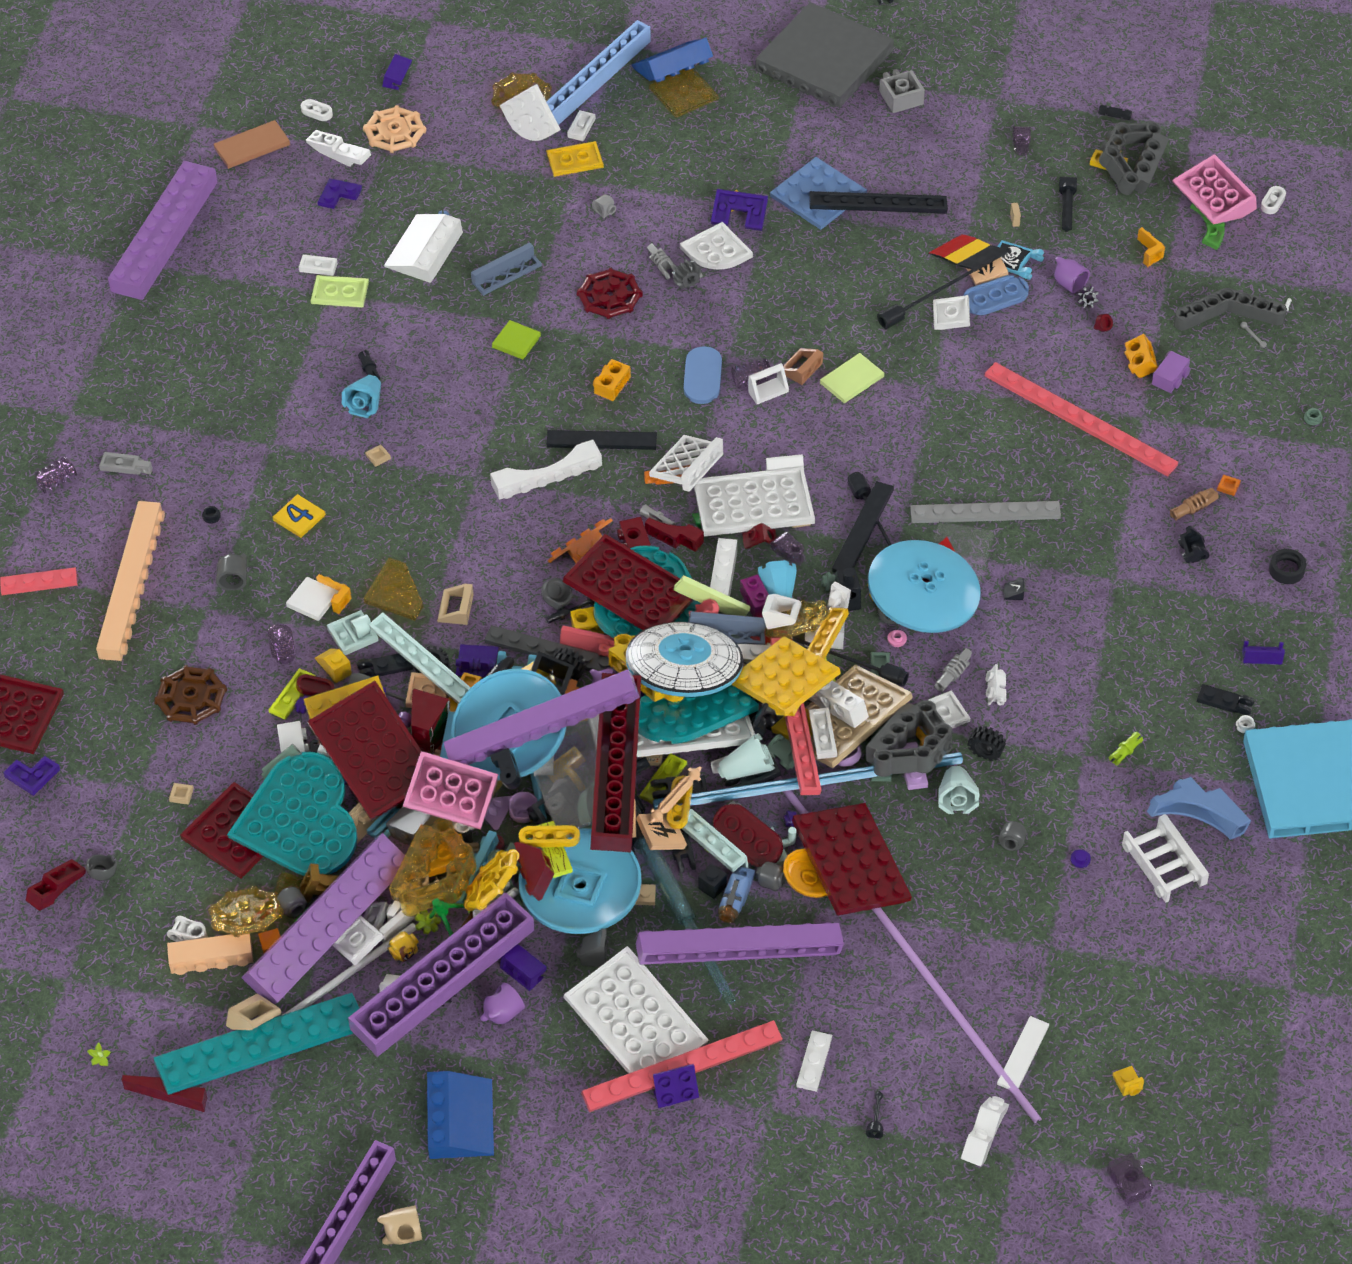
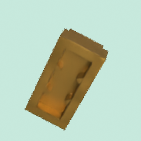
(315, 883)

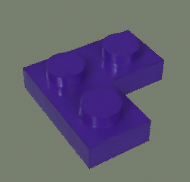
(335, 189)
(32, 779)

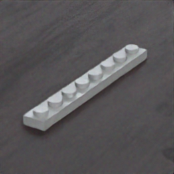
(985, 512)

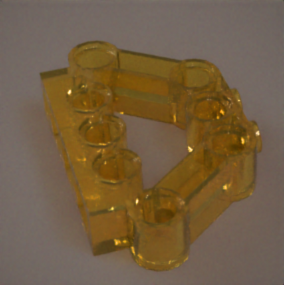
(416, 865)

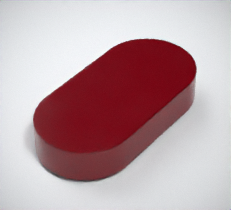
(313, 685)

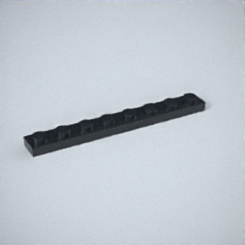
(878, 202)

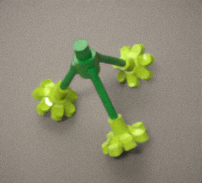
(428, 920)

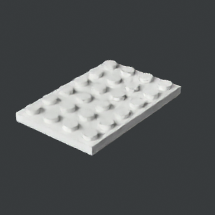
(747, 499)
(633, 1013)

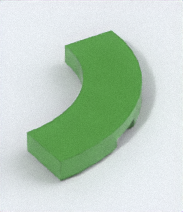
(1214, 234)

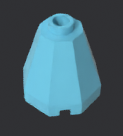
(361, 394)
(778, 577)

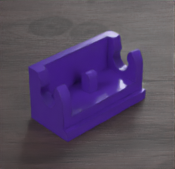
(396, 71)
(1263, 655)
(522, 967)

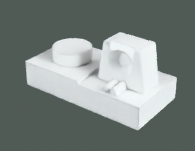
(839, 596)

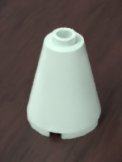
(747, 760)

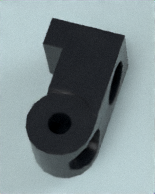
(509, 771)

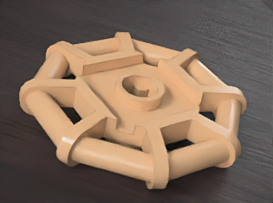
(391, 118)

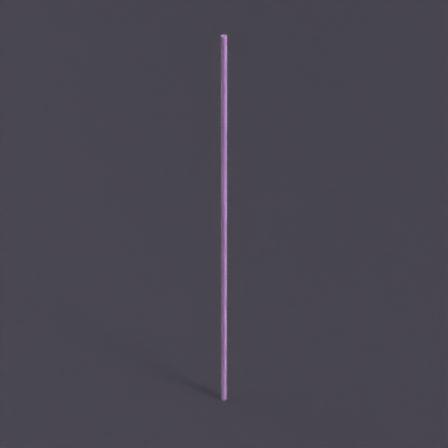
(939, 991)

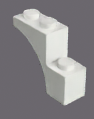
(984, 1130)

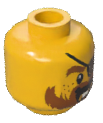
(403, 946)

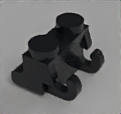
(1193, 545)

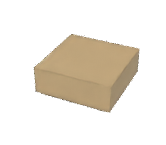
(1015, 214)
(378, 455)
(181, 793)

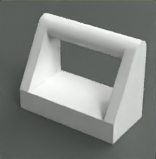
(769, 389)
(775, 605)

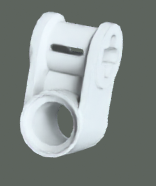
(186, 929)

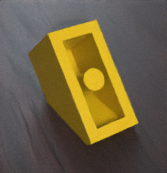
(335, 664)

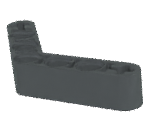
(1231, 301)

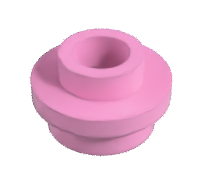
(897, 642)

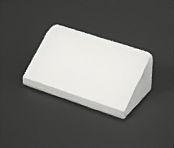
(784, 462)

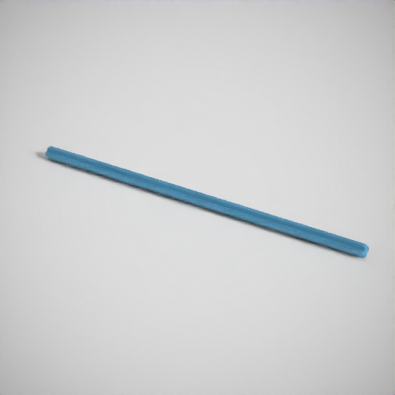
(792, 783)

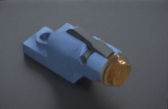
(735, 894)

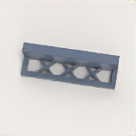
(503, 266)
(733, 624)

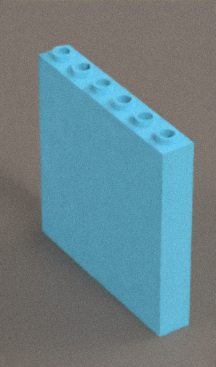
(1303, 777)

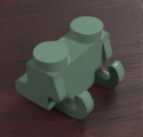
(781, 748)

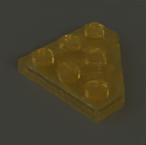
(395, 591)

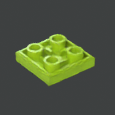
(516, 339)

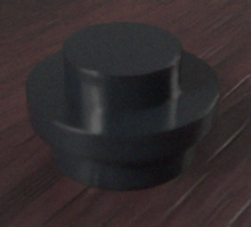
(211, 514)

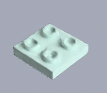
(352, 632)

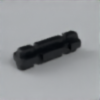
(1115, 112)

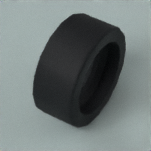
(1287, 577)

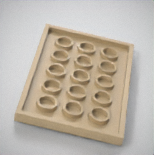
(881, 701)

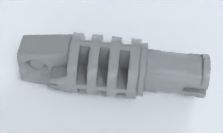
(953, 670)

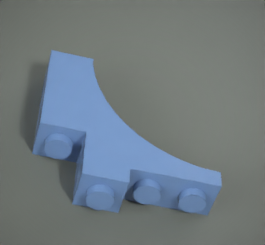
(1210, 807)

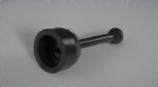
(876, 1126)

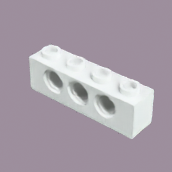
(841, 703)

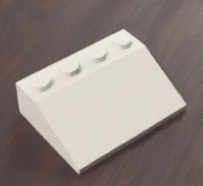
(425, 245)

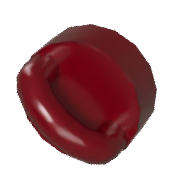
(1103, 322)

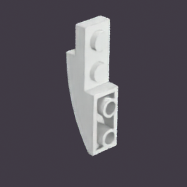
(336, 149)

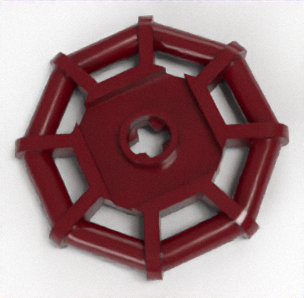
(614, 285)

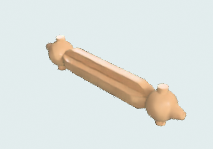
(675, 794)

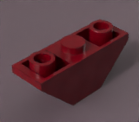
(535, 869)

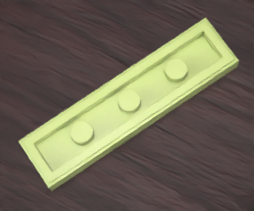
(701, 592)

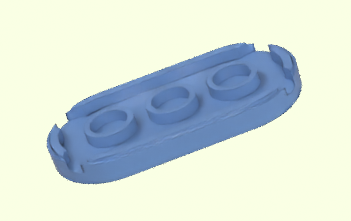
(996, 294)
(702, 375)

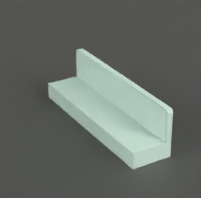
(715, 842)

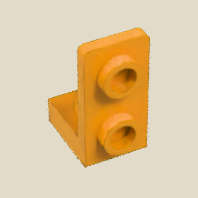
(1155, 248)
(340, 599)

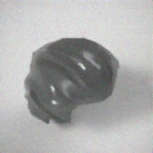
(556, 593)

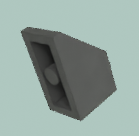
(593, 949)

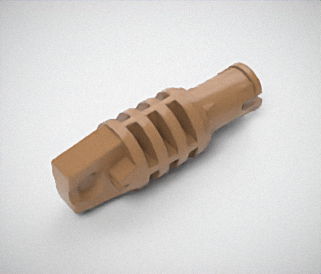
(1195, 503)

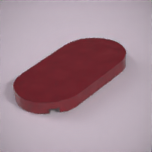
(748, 834)

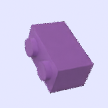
(1171, 371)

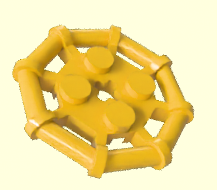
(491, 880)

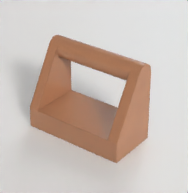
(800, 375)

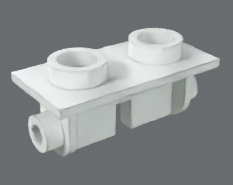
(996, 679)

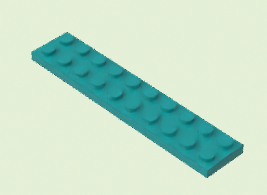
(250, 1048)

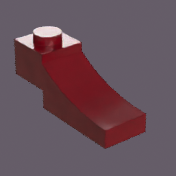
(674, 535)
(53, 884)

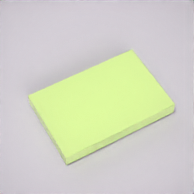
(339, 291)
(852, 378)

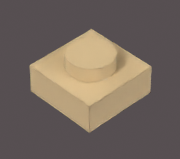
(647, 895)

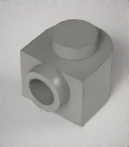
(604, 205)

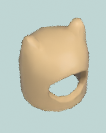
(401, 1226)

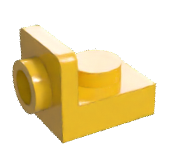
(1128, 1081)

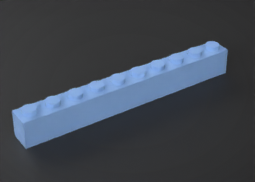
(599, 71)

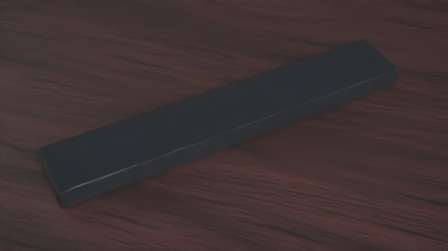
(602, 439)
(863, 526)

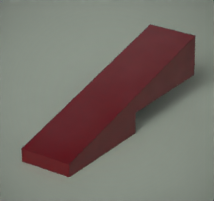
(153, 1086)

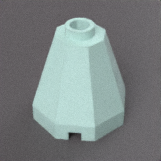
(959, 790)

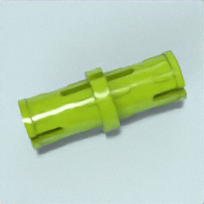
(1126, 748)

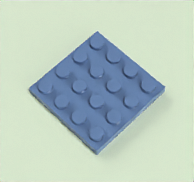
(814, 177)

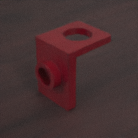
(758, 535)

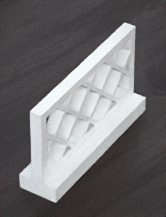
(698, 466)

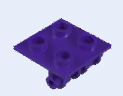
(476, 659)
(675, 1086)

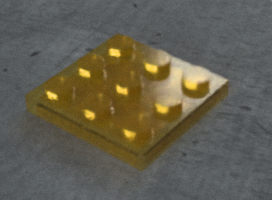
(684, 92)

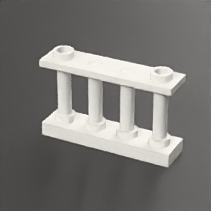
(1175, 844)

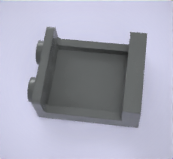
(406, 823)

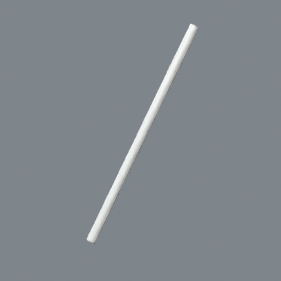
(347, 973)

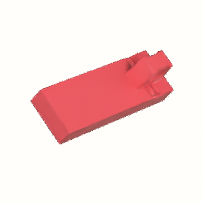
(586, 640)

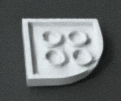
(530, 115)
(716, 248)

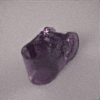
(1021, 139)
(788, 548)

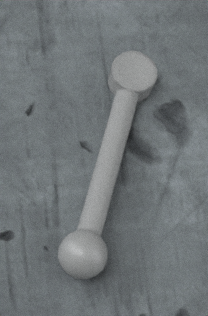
(1262, 344)

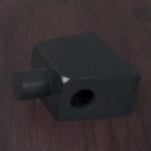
(849, 579)

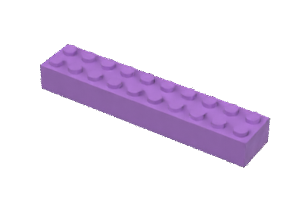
(162, 230)
(325, 920)
(441, 974)

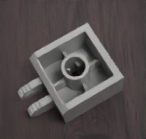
(901, 90)

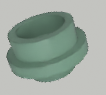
(1313, 412)
(827, 580)

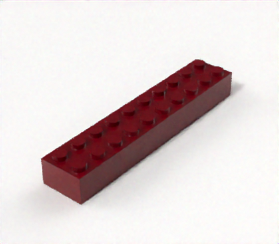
(615, 776)

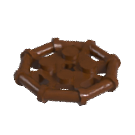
(190, 703)

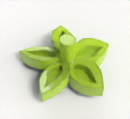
(99, 1056)

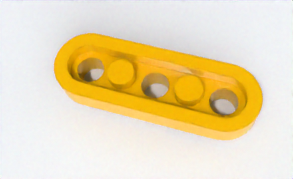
(680, 812)
(559, 834)

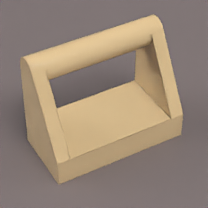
(461, 616)
(240, 1015)

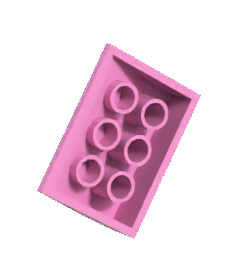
(1216, 191)
(451, 790)

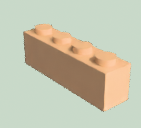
(209, 953)

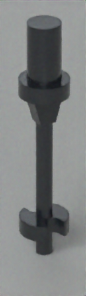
(560, 614)

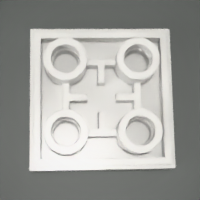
(311, 598)

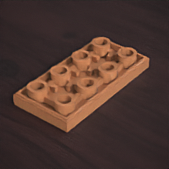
(251, 144)

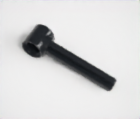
(1067, 188)

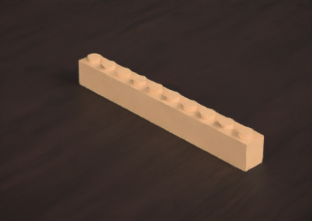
(130, 580)

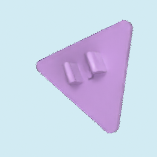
(497, 811)

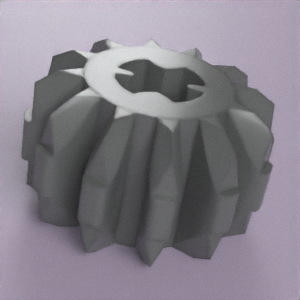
(687, 274)

